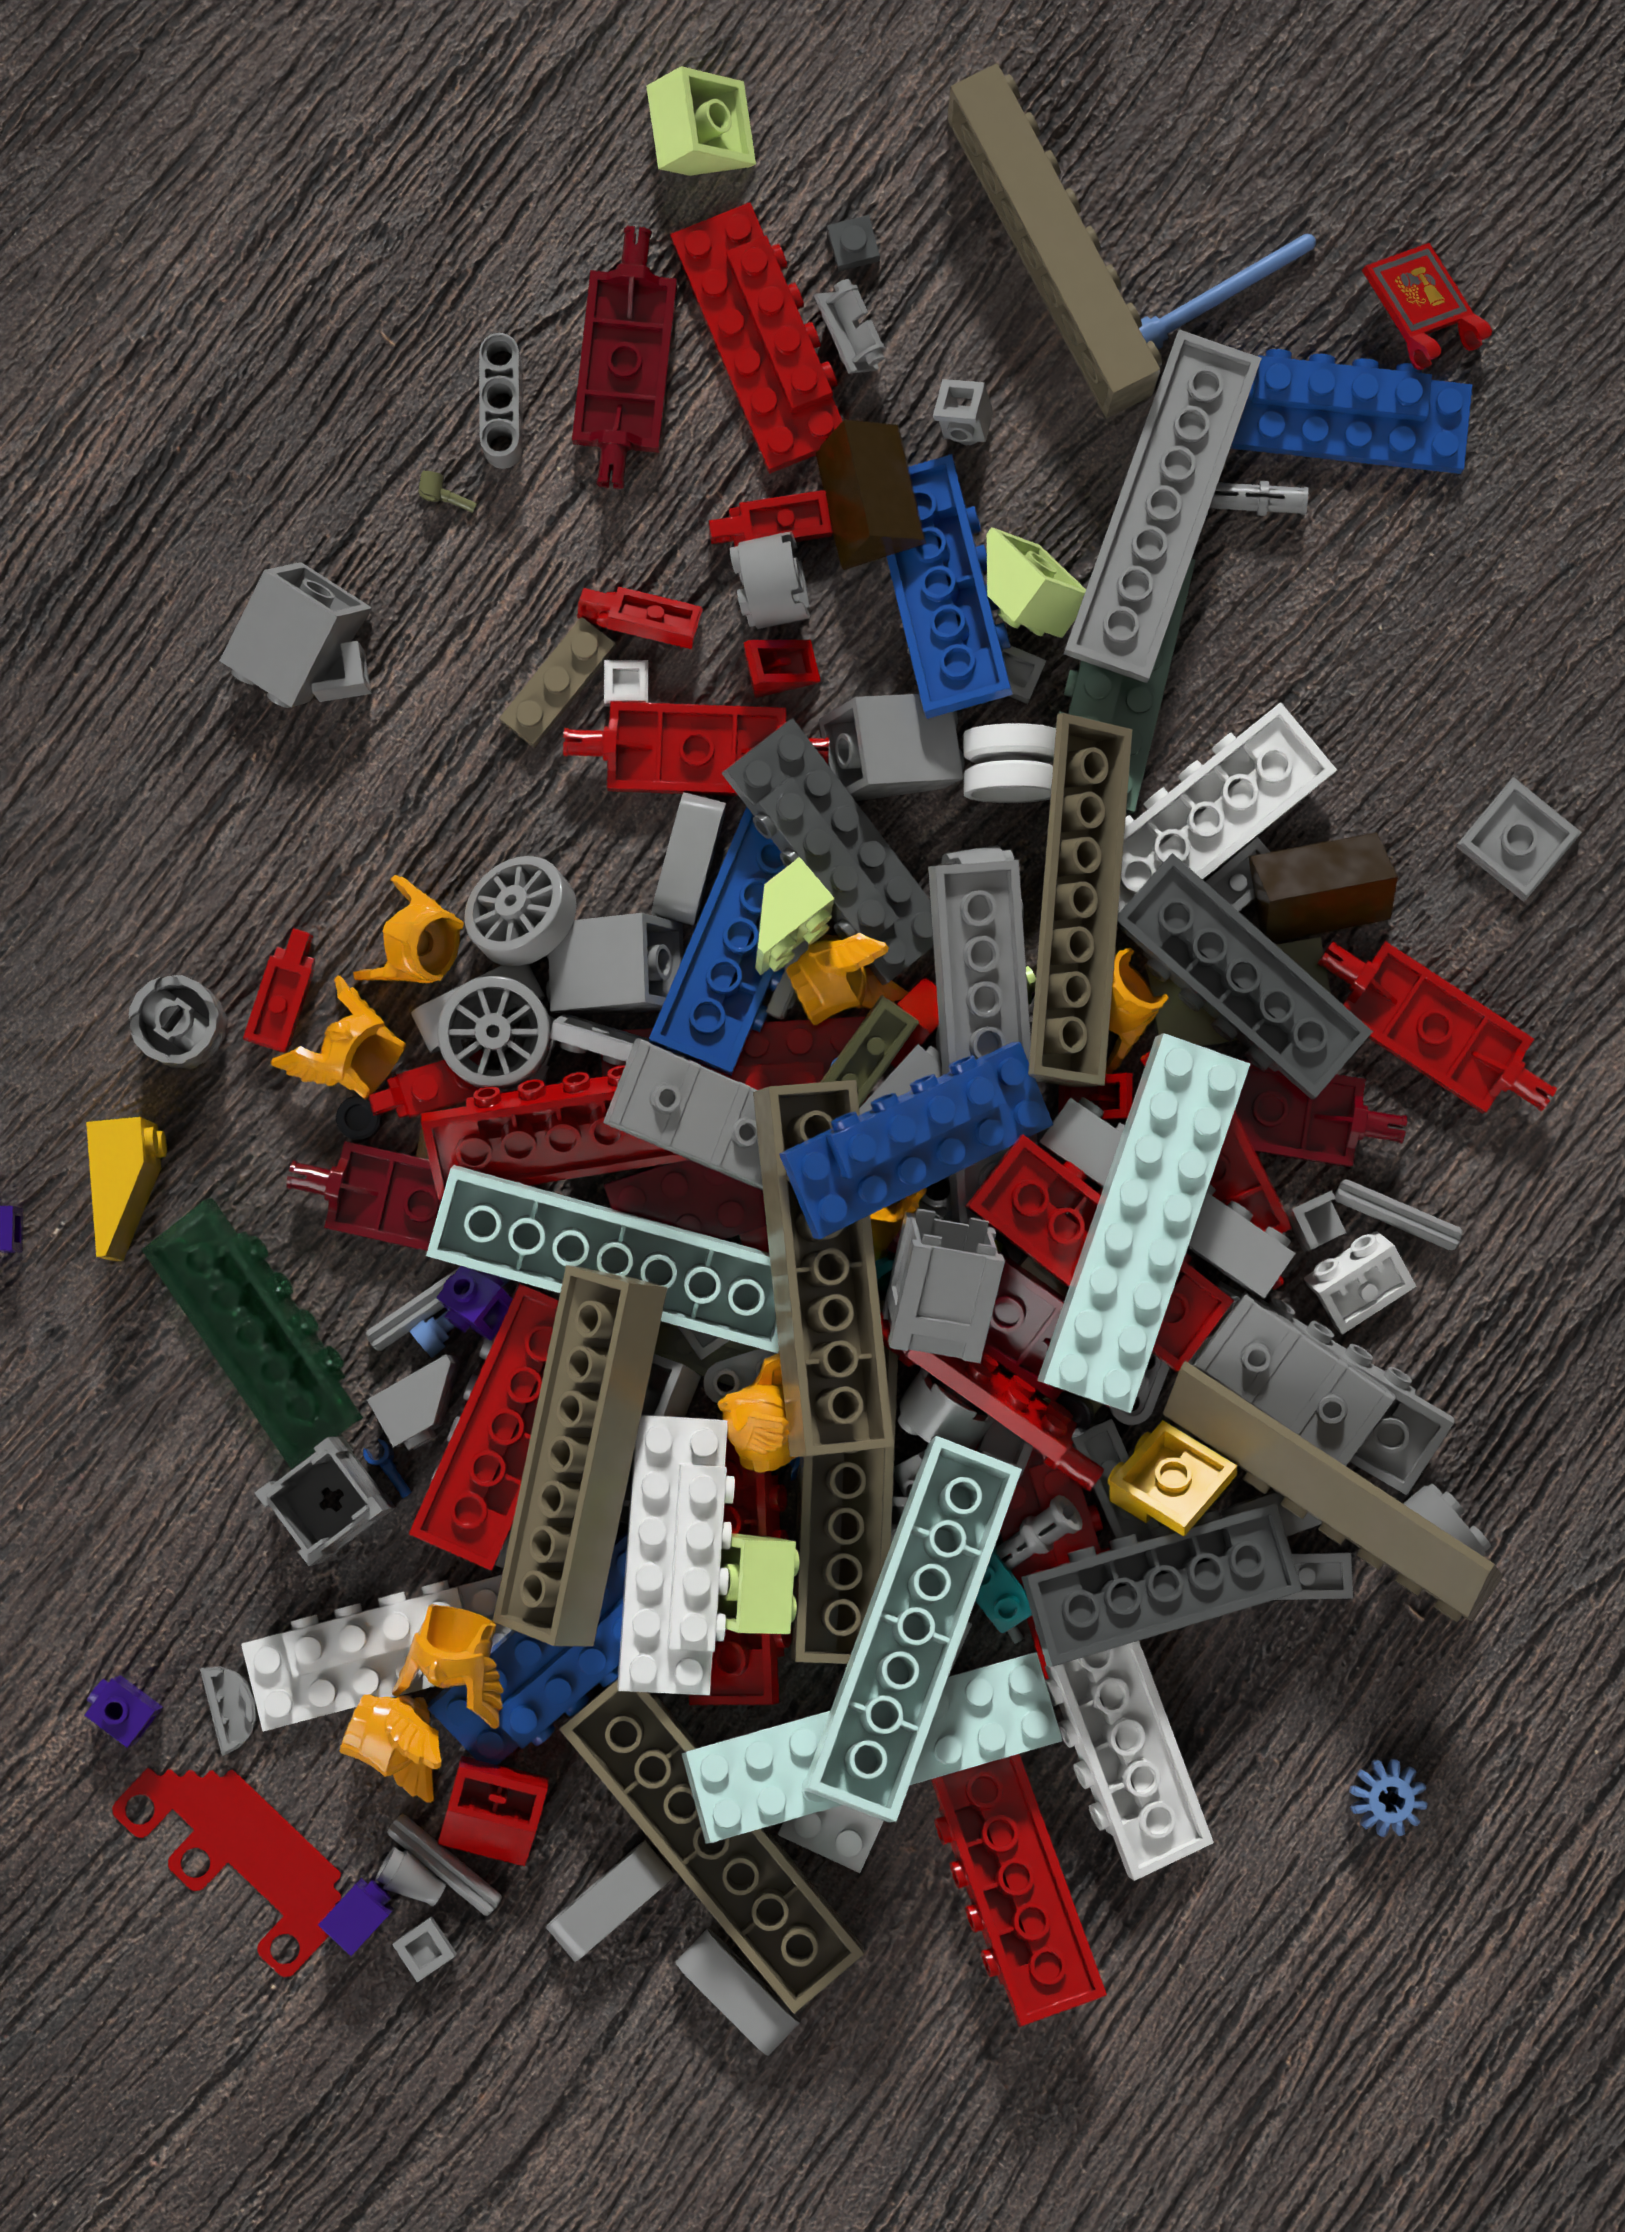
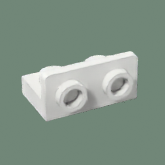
(1360, 1281)

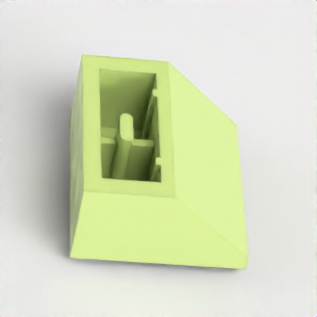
(791, 911)

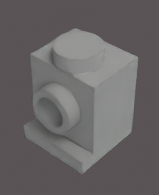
(961, 422)

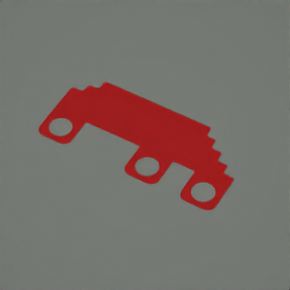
(251, 1836)

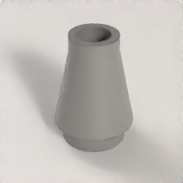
(409, 1877)

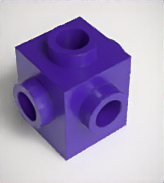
(475, 1301)

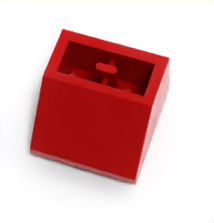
(493, 1811)

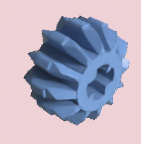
(1400, 1785)

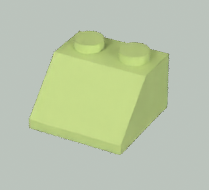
(700, 122)
(1030, 585)
(759, 1584)

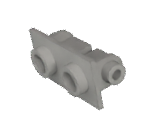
(856, 343)

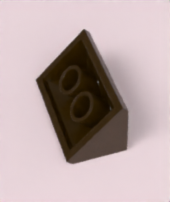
(869, 492)
(1323, 887)

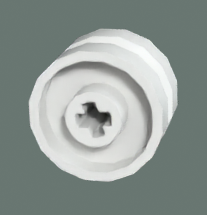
(1009, 762)

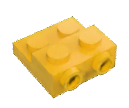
(1170, 1479)

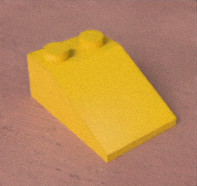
(122, 1176)

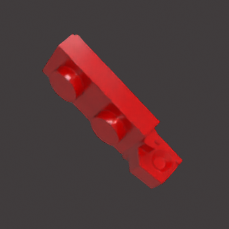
(801, 513)
(642, 615)
(282, 994)
(423, 1090)

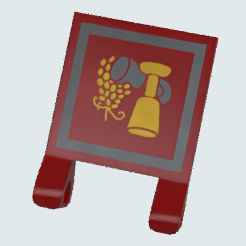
(1422, 301)

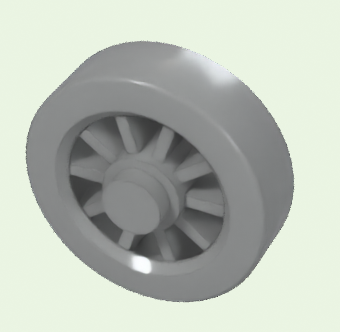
(520, 911)
(494, 1032)

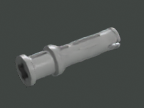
(1038, 1535)

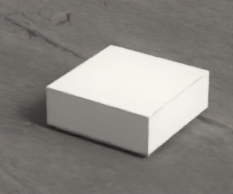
(626, 681)

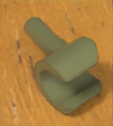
(432, 490)

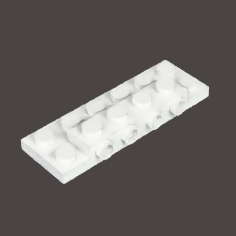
(1224, 801)
(675, 1556)
(358, 1653)
(1128, 1758)

